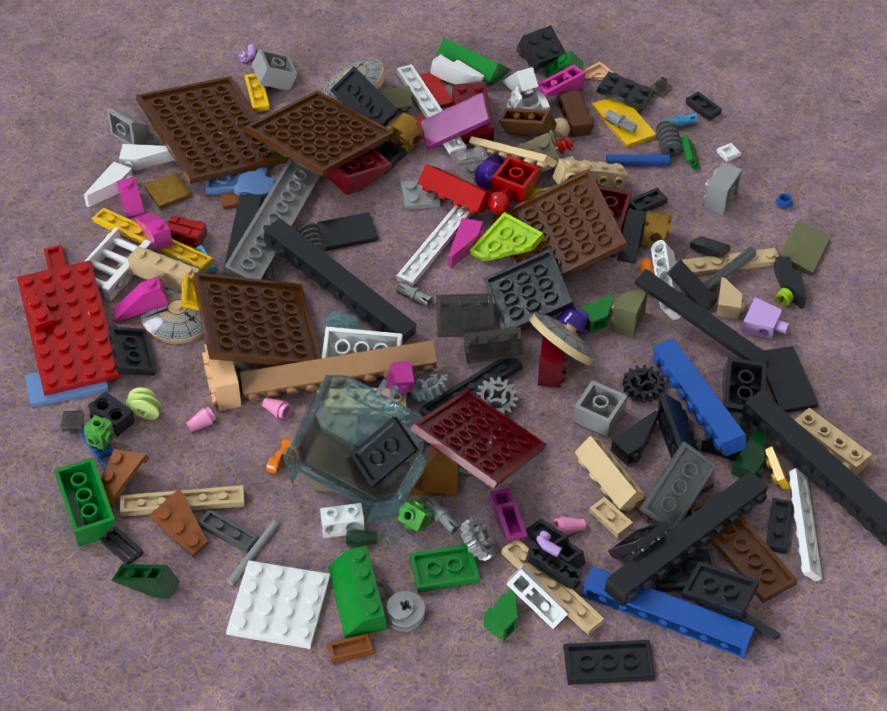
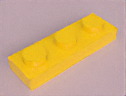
(256, 93)

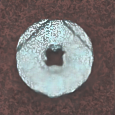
(340, 320)

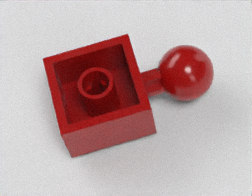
(512, 181)

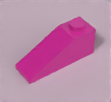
(565, 80)
(155, 230)
(467, 235)
(144, 298)

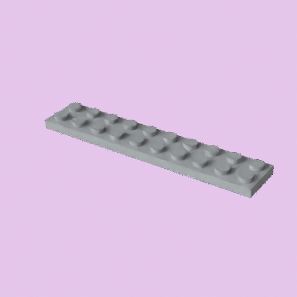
(283, 201)

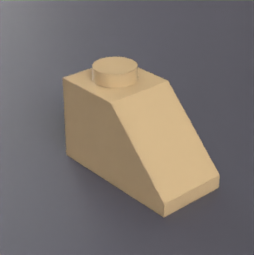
(729, 301)

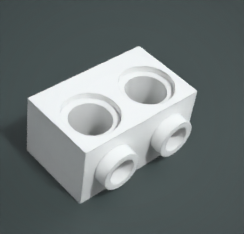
(339, 519)

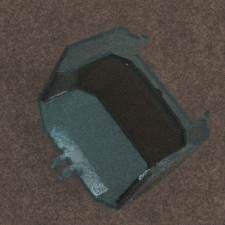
(335, 425)

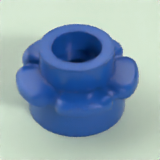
(784, 200)

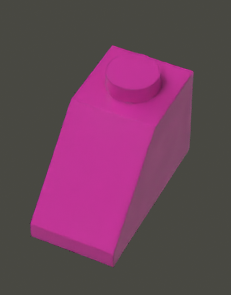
(130, 197)
(400, 375)

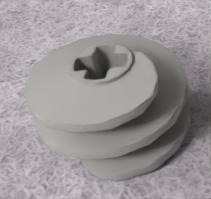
(405, 611)

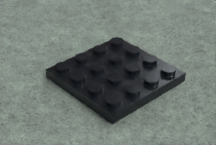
(528, 288)

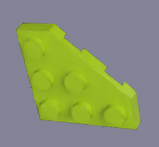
(506, 238)

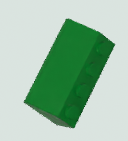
(490, 69)
(85, 500)
(357, 593)

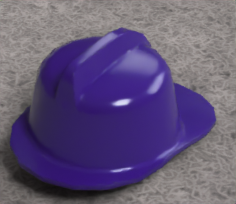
(486, 170)
(575, 317)

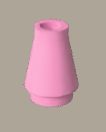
(279, 408)
(200, 420)
(569, 525)

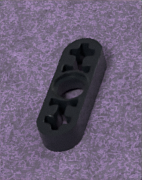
(569, 578)

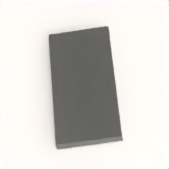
(678, 486)

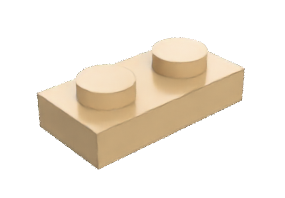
(611, 517)

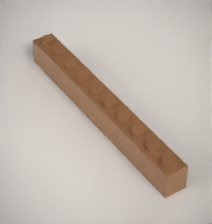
(310, 374)

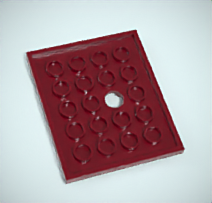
(466, 425)

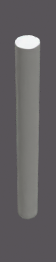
(252, 553)

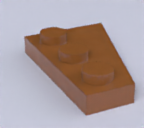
(118, 472)
(179, 522)

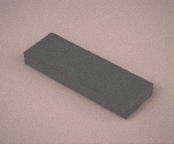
(228, 531)

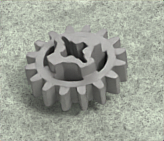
(430, 385)
(501, 390)
(478, 539)

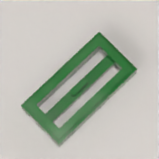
(690, 152)

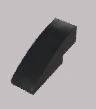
(632, 233)
(790, 279)
(569, 552)

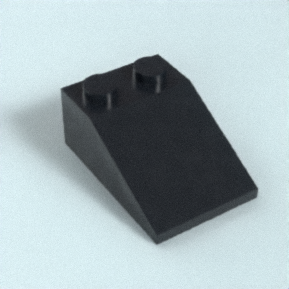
(742, 381)

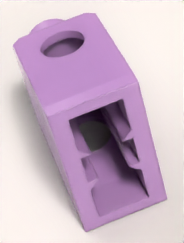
(763, 320)

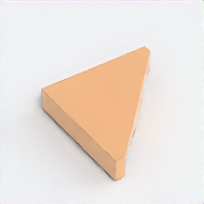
(596, 71)

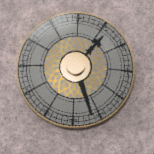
(369, 67)
(173, 323)
(563, 337)

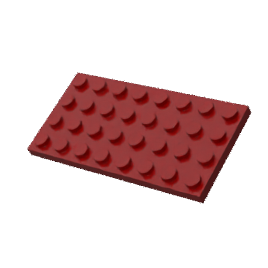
(78, 345)

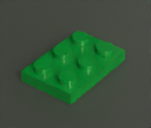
(443, 568)

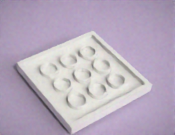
(278, 604)

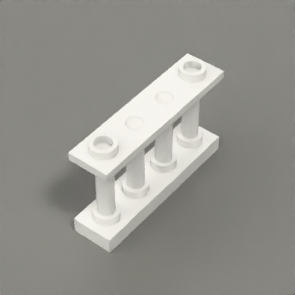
(120, 276)

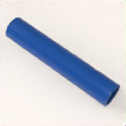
(639, 159)

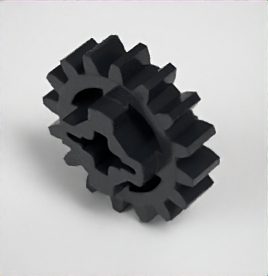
(643, 383)

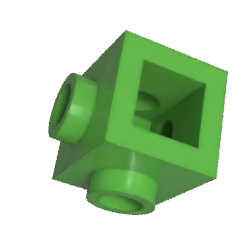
(99, 432)
(415, 515)

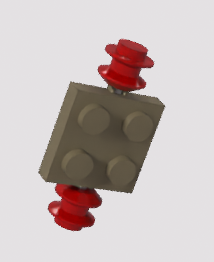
(544, 145)

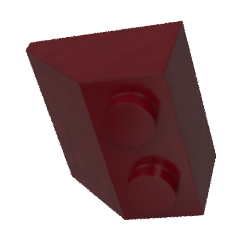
(551, 365)

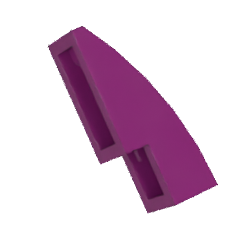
(507, 515)

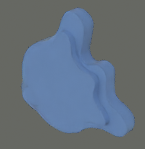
(254, 183)

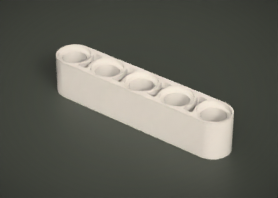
(663, 260)

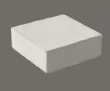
(728, 152)

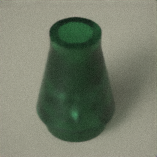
(358, 538)

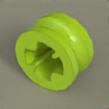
(784, 297)

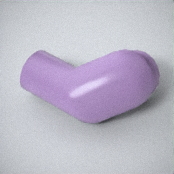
(251, 54)
(546, 545)

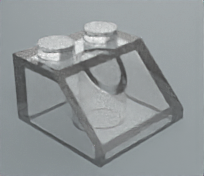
(465, 162)

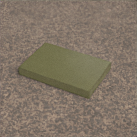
(805, 247)

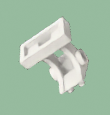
(536, 101)

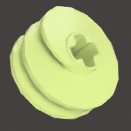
(143, 403)

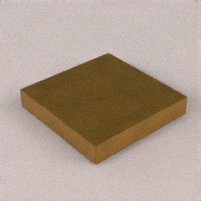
(168, 190)

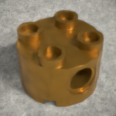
(406, 131)
(656, 227)

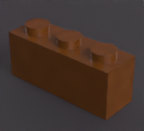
(574, 111)
(527, 122)

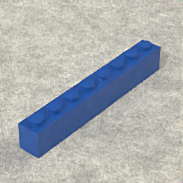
(699, 397)
(676, 615)

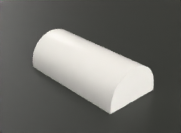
(348, 341)

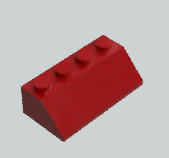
(454, 188)

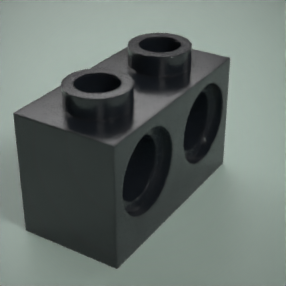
(109, 407)

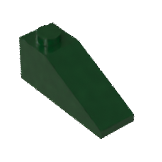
(751, 457)
(149, 579)

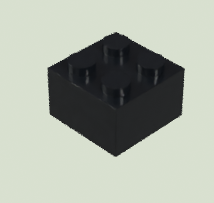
(541, 47)

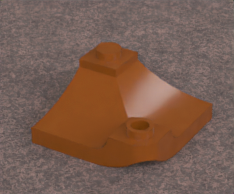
(438, 476)

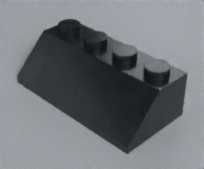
(674, 424)

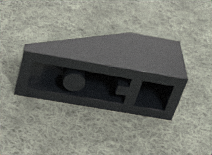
(632, 442)

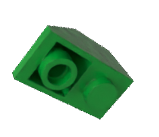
(563, 62)
(599, 313)
(503, 617)

